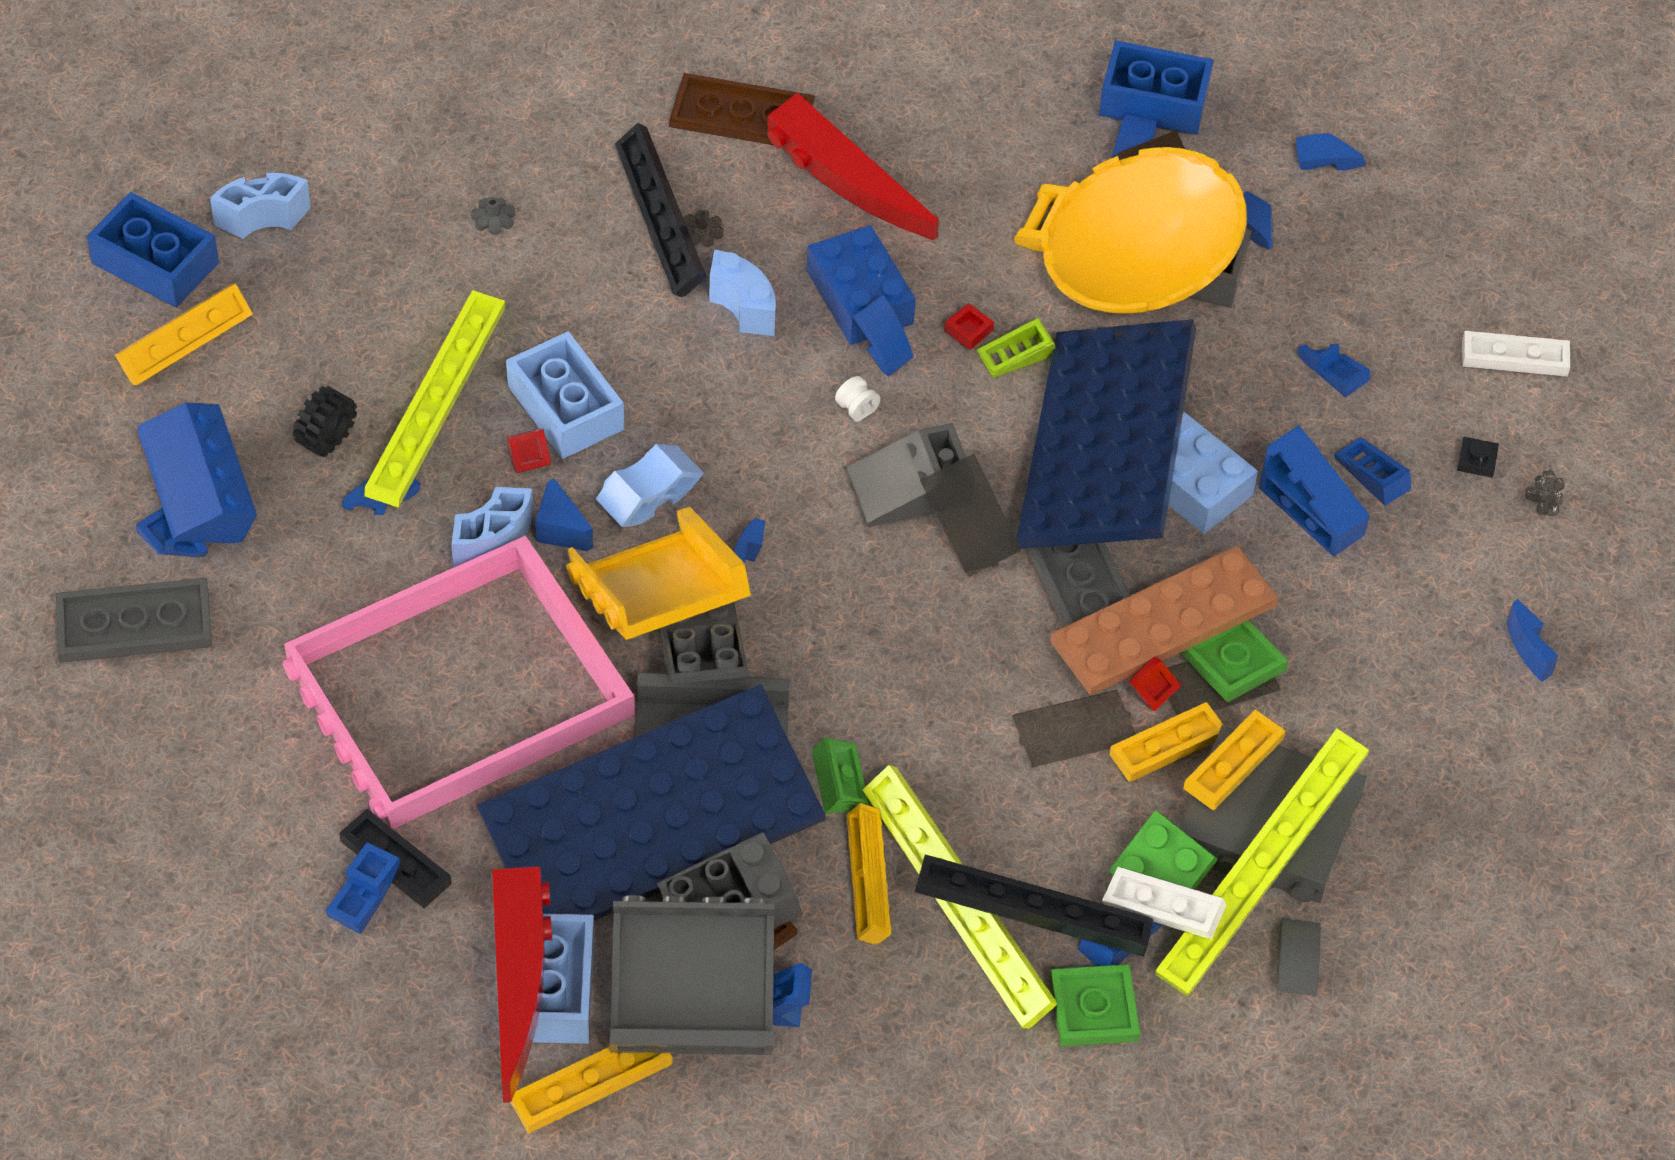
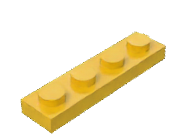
(183, 334)
(583, 1085)

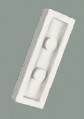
(1516, 353)
(1165, 902)

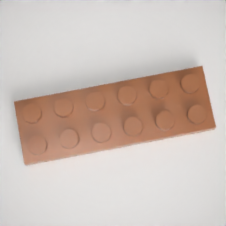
(1163, 619)

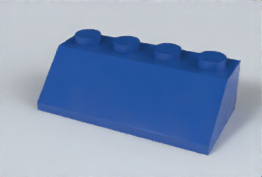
(198, 474)

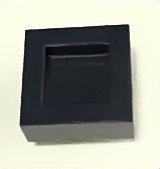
(1478, 457)

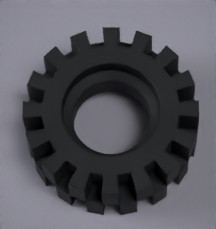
(324, 421)

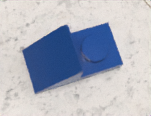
(790, 994)

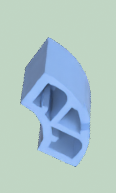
(260, 203)
(743, 291)
(638, 490)
(498, 522)

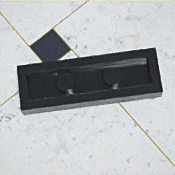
(416, 874)

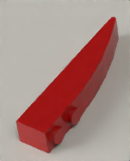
(844, 167)
(519, 964)

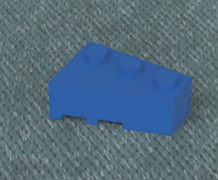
(1312, 492)

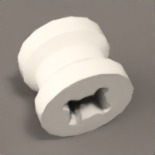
(857, 398)

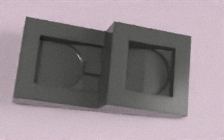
(1298, 957)

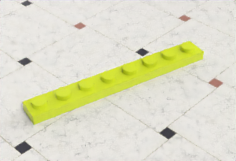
(434, 399)
(1266, 858)
(981, 931)

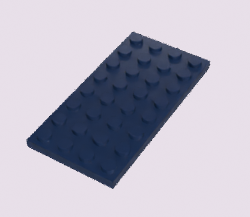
(1108, 435)
(655, 805)

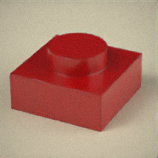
(969, 326)
(528, 450)
(1154, 683)

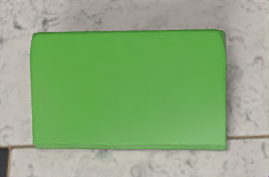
(839, 775)

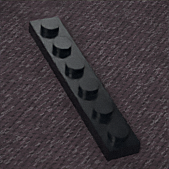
(660, 210)
(1034, 905)

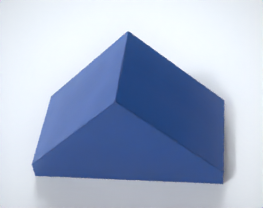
(561, 521)

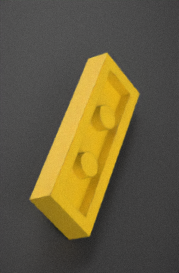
(1166, 742)
(1234, 760)

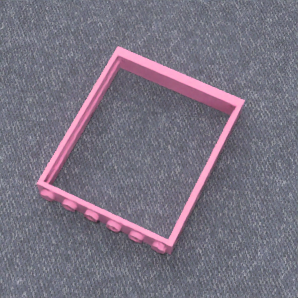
(420, 598)

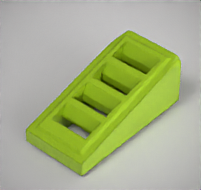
(1032, 354)

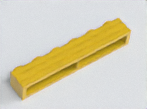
(868, 874)

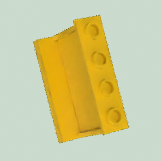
(662, 578)

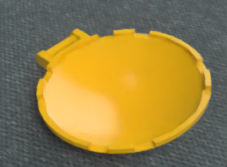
(1139, 230)

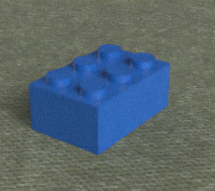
(1156, 86)
(153, 249)
(854, 272)

